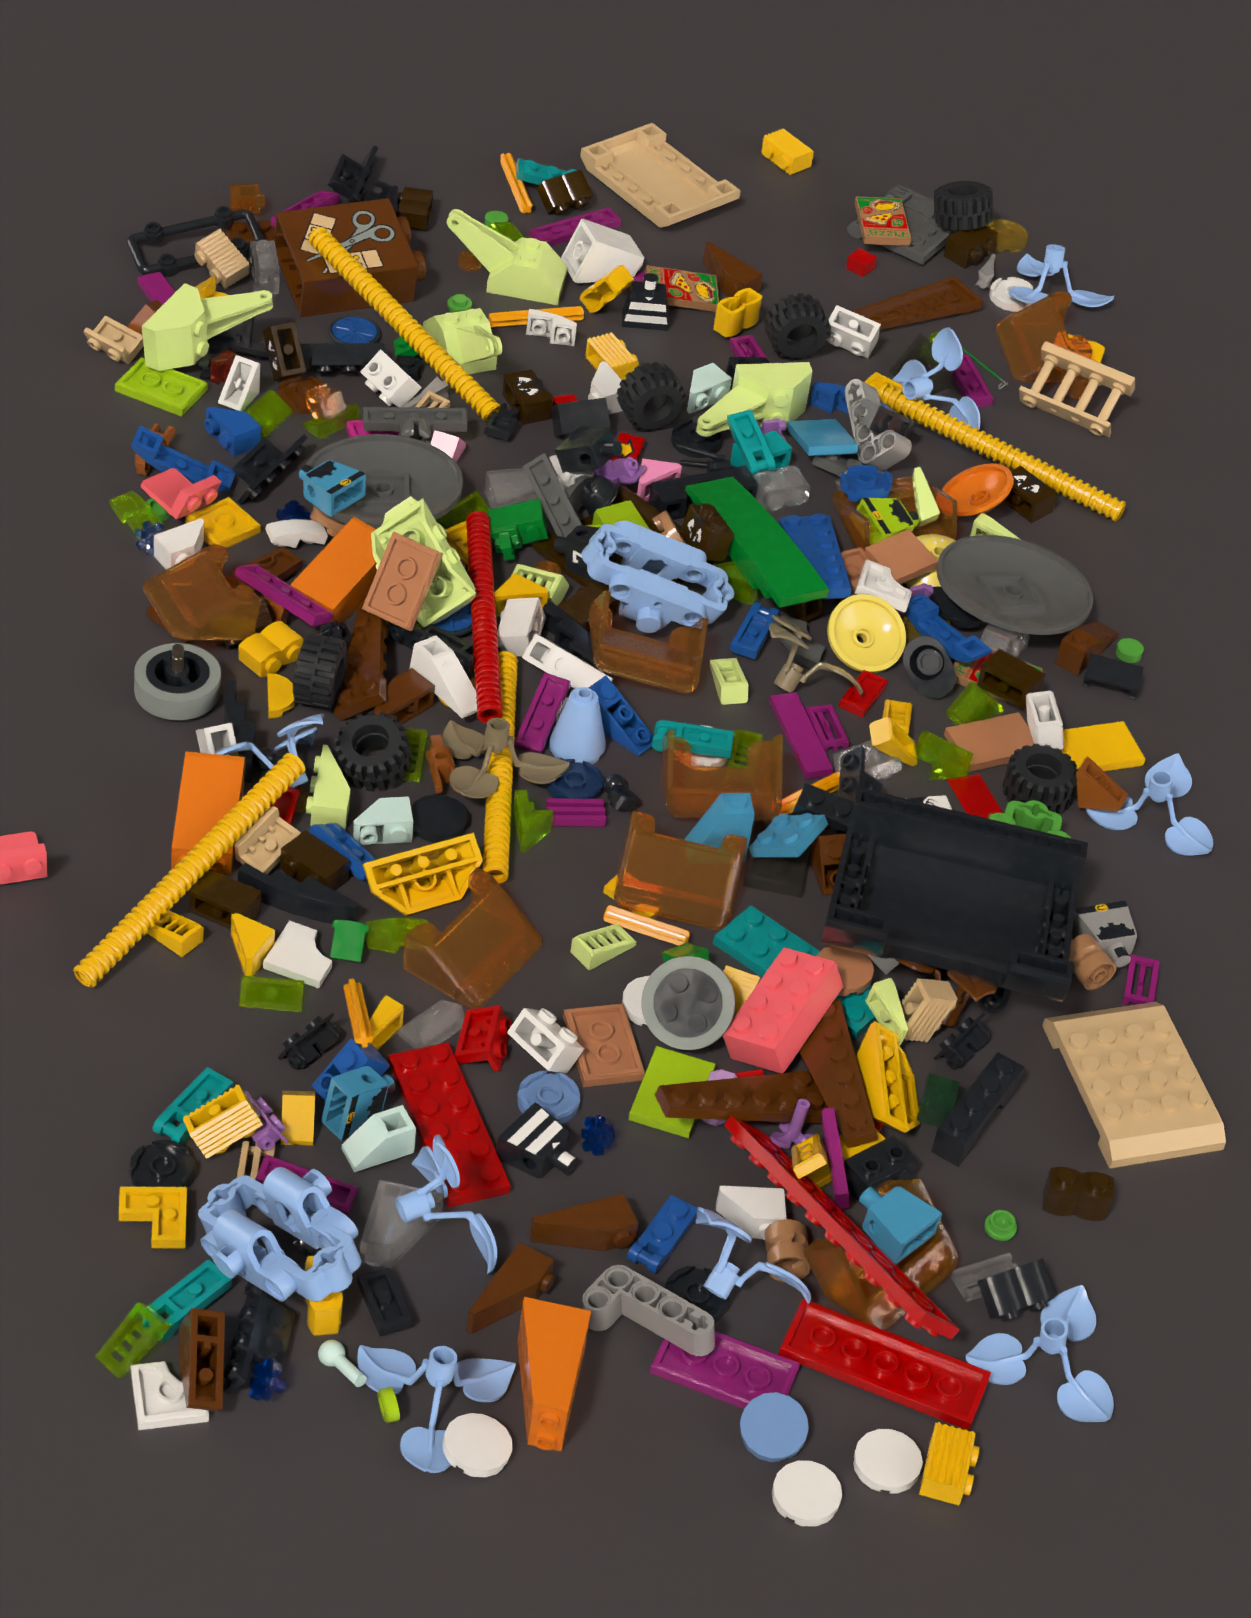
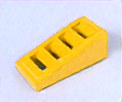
(899, 712)
(893, 740)
(181, 945)
(386, 1021)

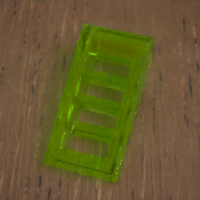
(420, 738)
(745, 739)
(149, 1338)

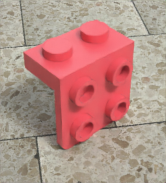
(178, 494)
(22, 858)

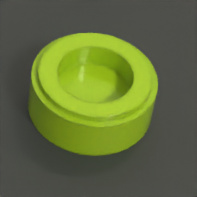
(388, 1405)

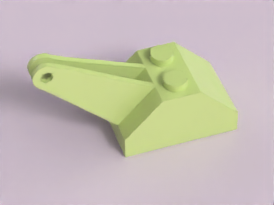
(517, 269)
(184, 323)
(466, 338)
(766, 389)

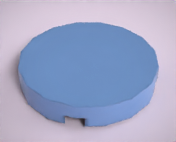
(553, 1092)
(773, 1427)

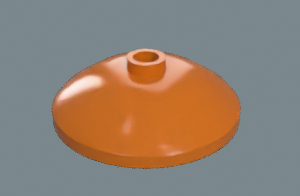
(979, 488)

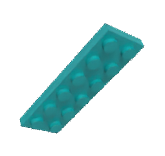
(757, 942)

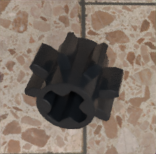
(336, 630)

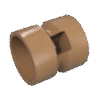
(1090, 962)
(785, 1247)

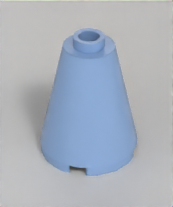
(579, 728)

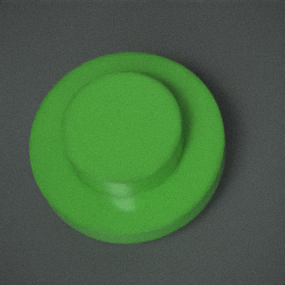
(459, 303)
(1001, 1225)

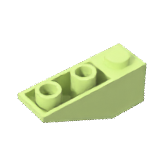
(330, 792)

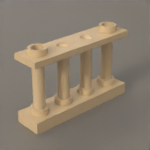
(1077, 366)

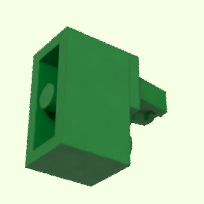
(516, 526)

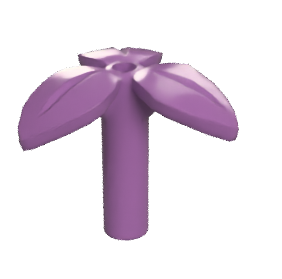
(792, 1129)

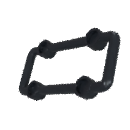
(167, 264)

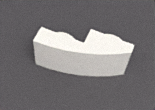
(546, 324)
(289, 532)

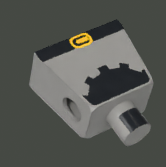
(1110, 927)

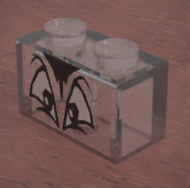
(264, 266)

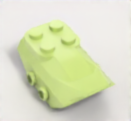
(451, 584)

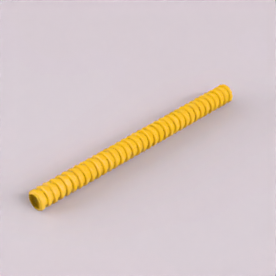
(404, 323)
(1001, 452)
(498, 804)
(188, 870)

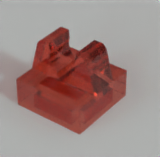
(221, 366)

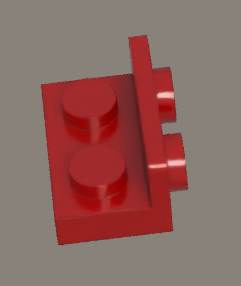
(484, 1036)

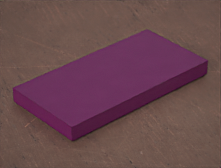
(730, 1373)

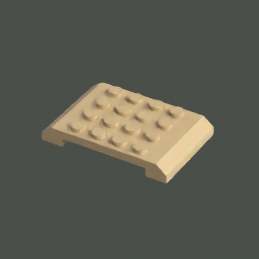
(655, 176)
(1137, 1083)

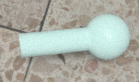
(333, 1354)

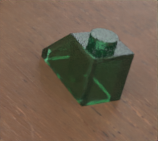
(937, 1099)

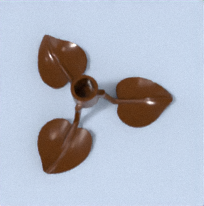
(973, 985)

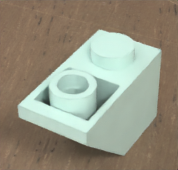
(707, 387)
(385, 822)
(381, 1139)

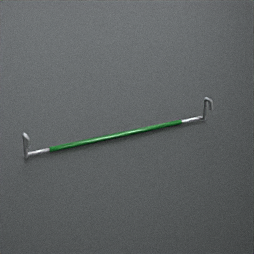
(986, 368)

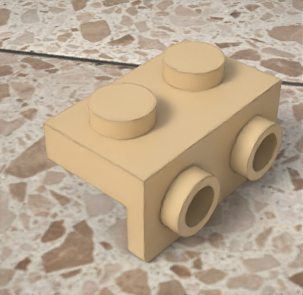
(115, 340)
(264, 841)

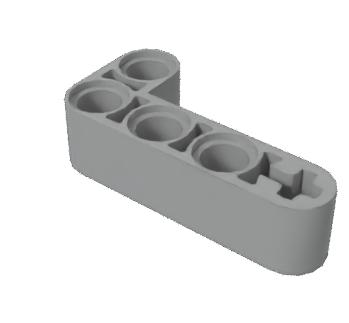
(873, 448)
(652, 1306)

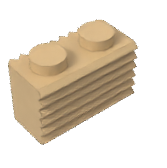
(221, 258)
(927, 1007)

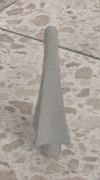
(986, 273)
(436, 386)

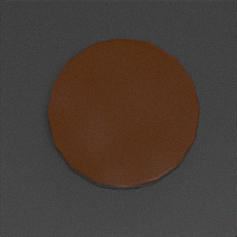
(292, 391)

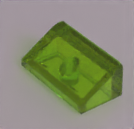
(269, 412)
(325, 427)
(465, 506)
(271, 993)

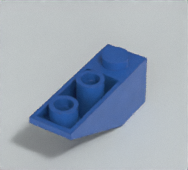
(619, 718)

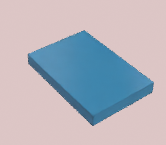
(822, 437)

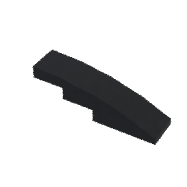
(569, 634)
(243, 730)
(302, 899)

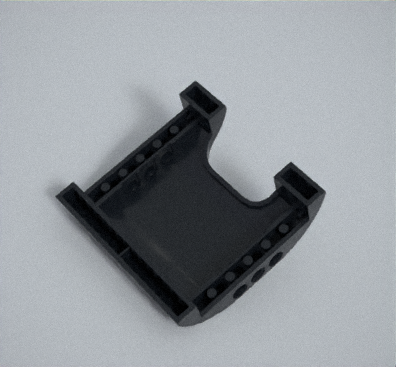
(957, 893)

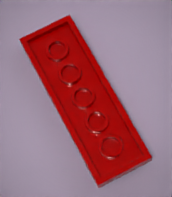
(444, 1106)
(885, 1364)

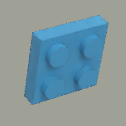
(788, 835)

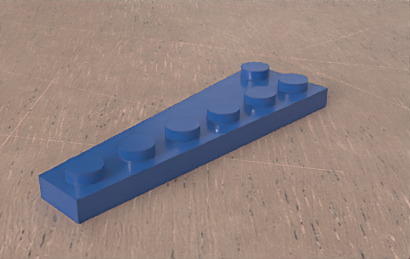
(819, 544)

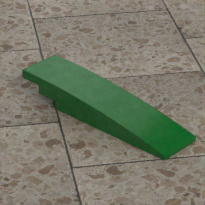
(761, 545)

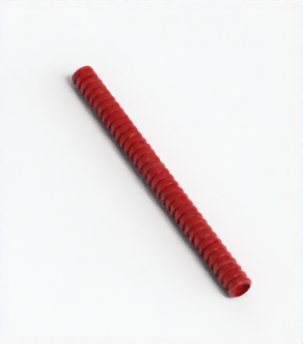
(484, 618)

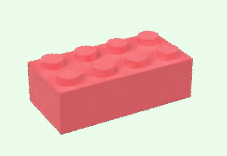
(783, 1010)

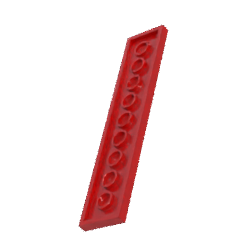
(842, 1231)

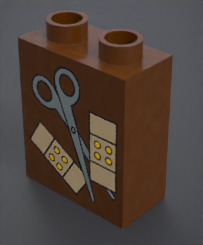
(368, 233)

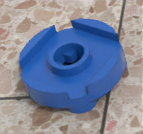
(865, 482)

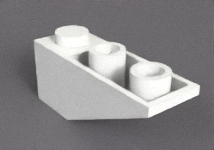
(561, 663)
(442, 668)

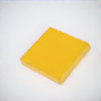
(225, 523)

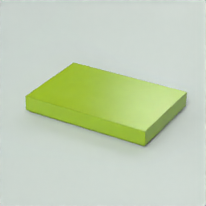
(162, 389)
(665, 1069)

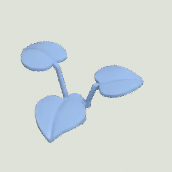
(1052, 263)
(916, 384)
(304, 737)
(1163, 782)
(437, 1167)
(724, 1274)
(1066, 1317)
(481, 1381)

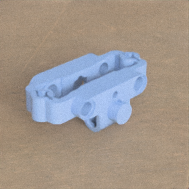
(646, 575)
(295, 1206)

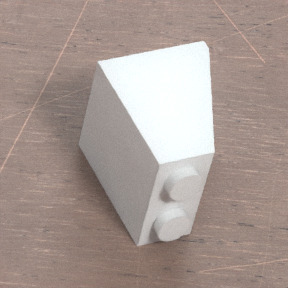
(598, 250)

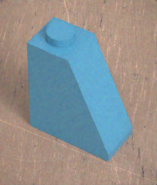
(727, 815)

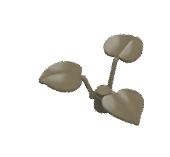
(791, 672)
(479, 784)

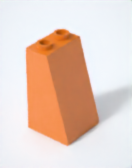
(341, 571)
(207, 792)
(550, 1362)

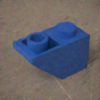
(233, 429)
(350, 1058)

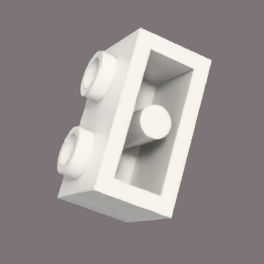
(853, 332)
(390, 379)
(519, 624)
(545, 1040)

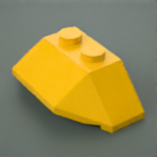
(425, 875)
(888, 1079)

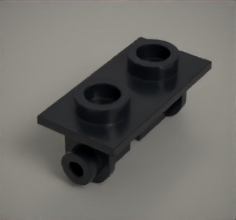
(955, 1047)
(301, 1049)

